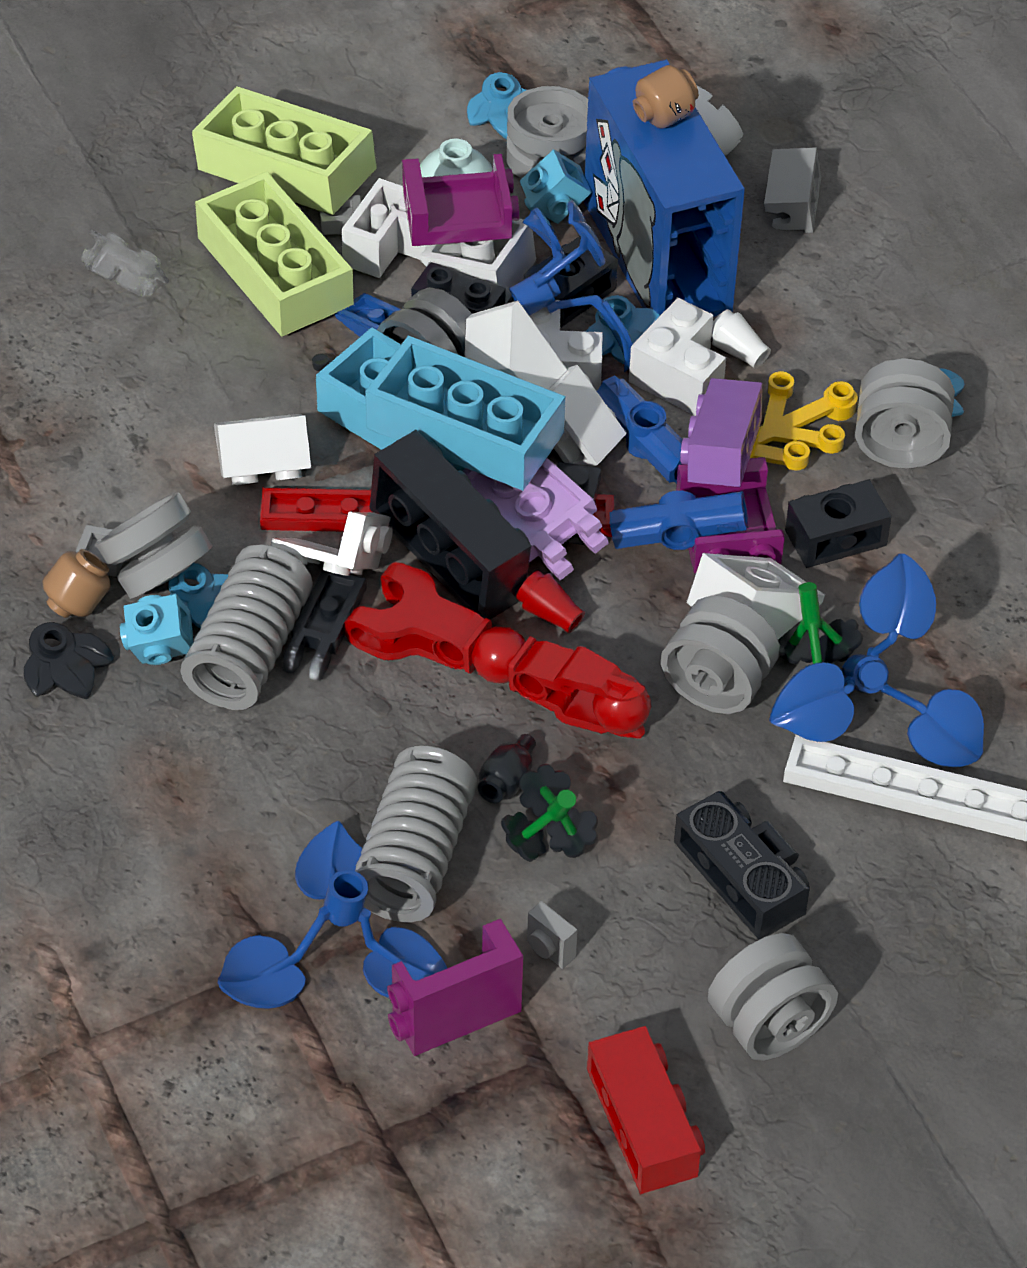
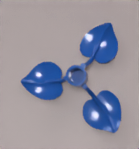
(541, 288)
(816, 698)
(263, 973)

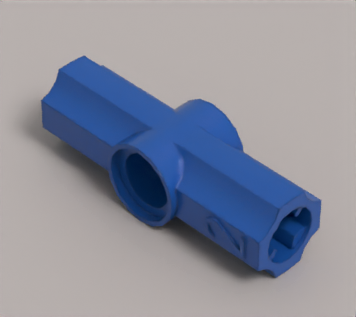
(645, 426)
(679, 520)

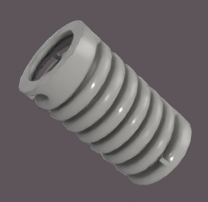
(246, 627)
(415, 832)

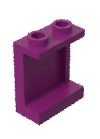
(459, 205)
(761, 538)
(459, 997)

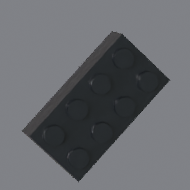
(449, 525)

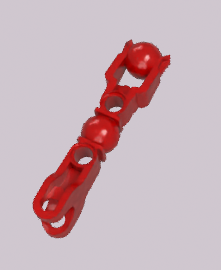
(571, 683)

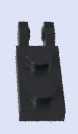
(323, 621)

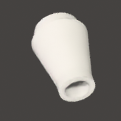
(737, 338)

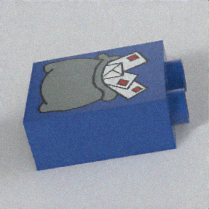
(662, 198)

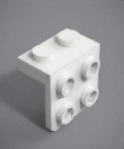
(361, 546)

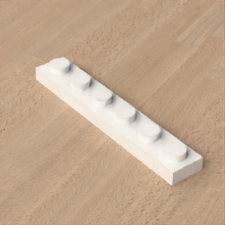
(908, 787)

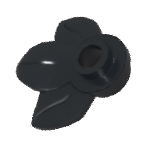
(65, 665)

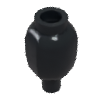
(503, 769)

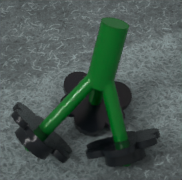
(838, 640)
(553, 803)

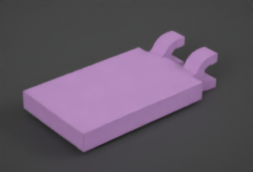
(547, 512)

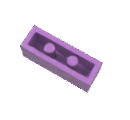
(723, 432)

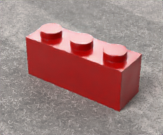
(645, 1109)

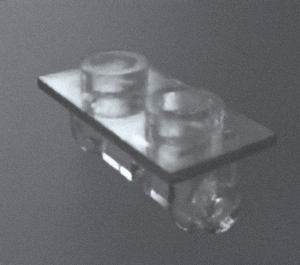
(138, 269)

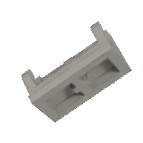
(793, 188)

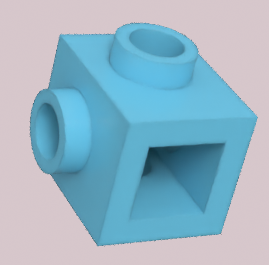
(553, 185)
(157, 628)

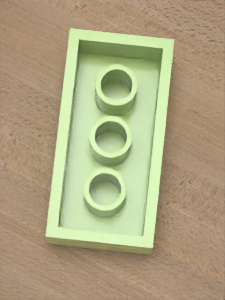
(306, 152)
(274, 253)

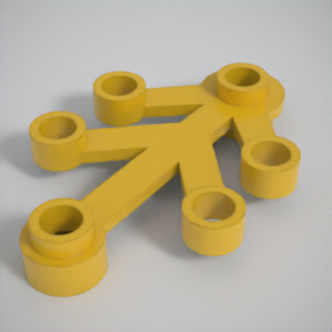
(837, 403)

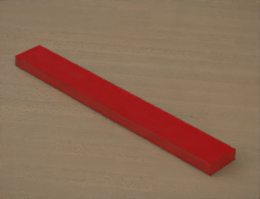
(328, 509)

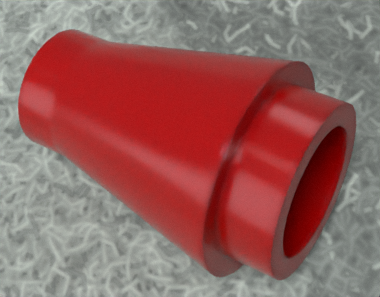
(549, 601)

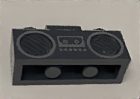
(744, 863)

